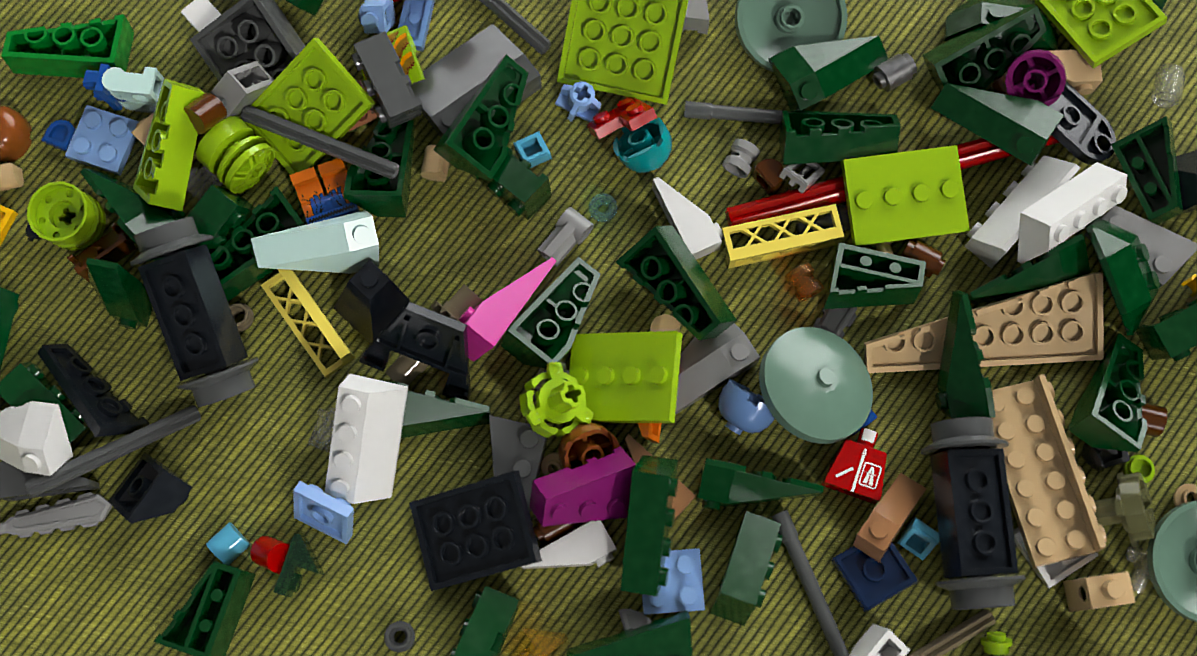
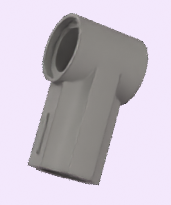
(570, 230)

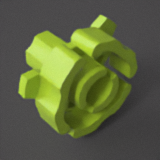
(557, 400)

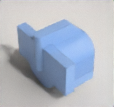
(579, 101)

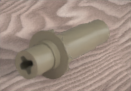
(407, 369)

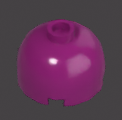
(1036, 76)

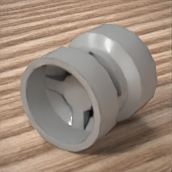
(741, 157)

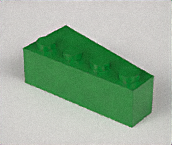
(69, 48)

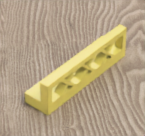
(786, 246)
(312, 310)

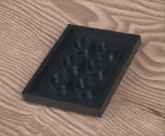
(475, 531)

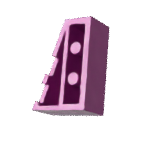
(586, 492)

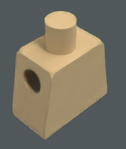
(1100, 591)

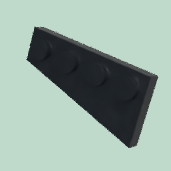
(88, 393)

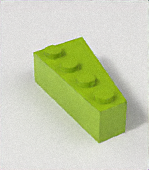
(168, 148)

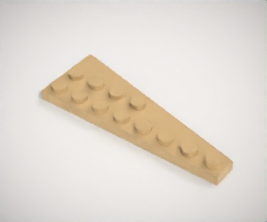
(1030, 328)

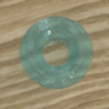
(603, 199)

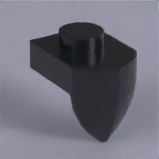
(1103, 458)

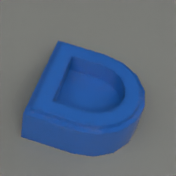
(59, 134)

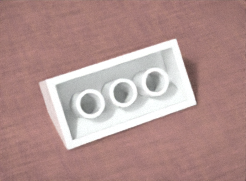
(1069, 209)
(1001, 229)
(365, 439)

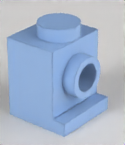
(373, 16)

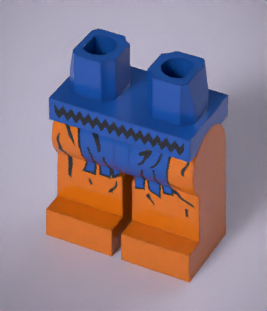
(311, 194)

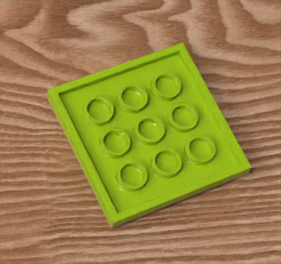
(623, 46)

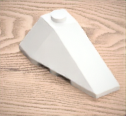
(34, 438)

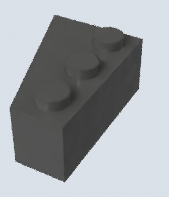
(386, 80)
(517, 448)

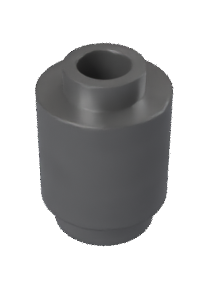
(894, 72)

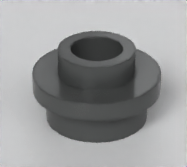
(390, 632)

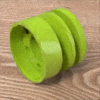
(235, 154)
(54, 208)

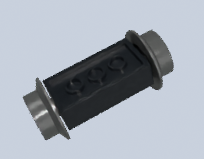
(193, 311)
(973, 513)

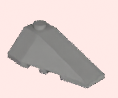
(711, 364)

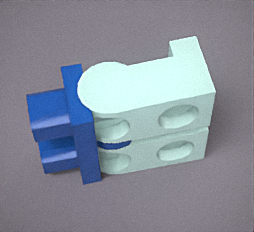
(124, 88)

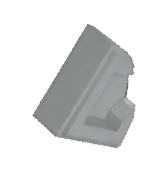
(633, 619)

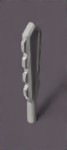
(65, 515)

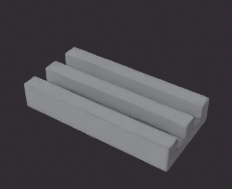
(799, 178)

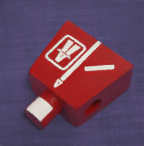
(858, 468)

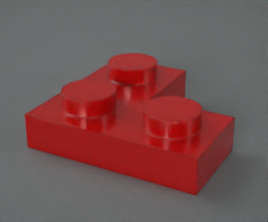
(629, 113)

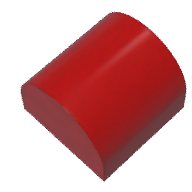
(269, 553)

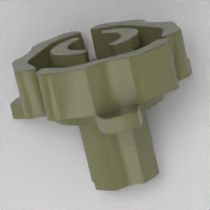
(1129, 508)

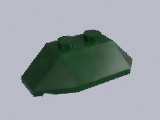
(979, 13)
(1125, 270)

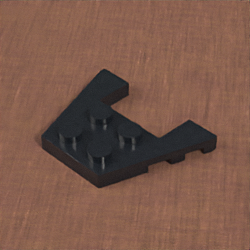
(428, 339)

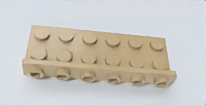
(1043, 475)

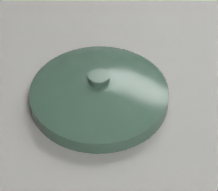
(776, 25)
(816, 385)
(1174, 559)

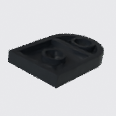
(1083, 128)

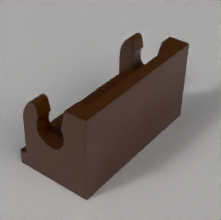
(109, 248)

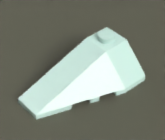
(324, 246)

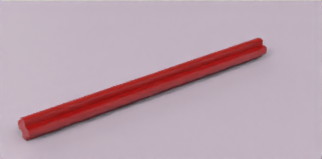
(833, 191)

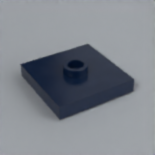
(873, 580)

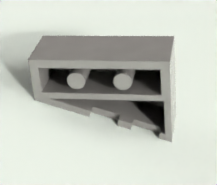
(1165, 248)

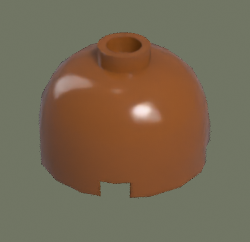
(13, 134)
(584, 443)

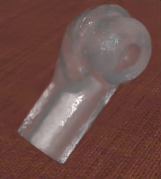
(1141, 573)

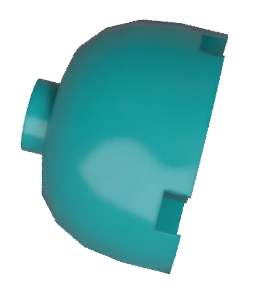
(644, 147)

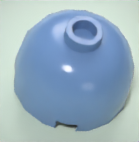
(743, 409)

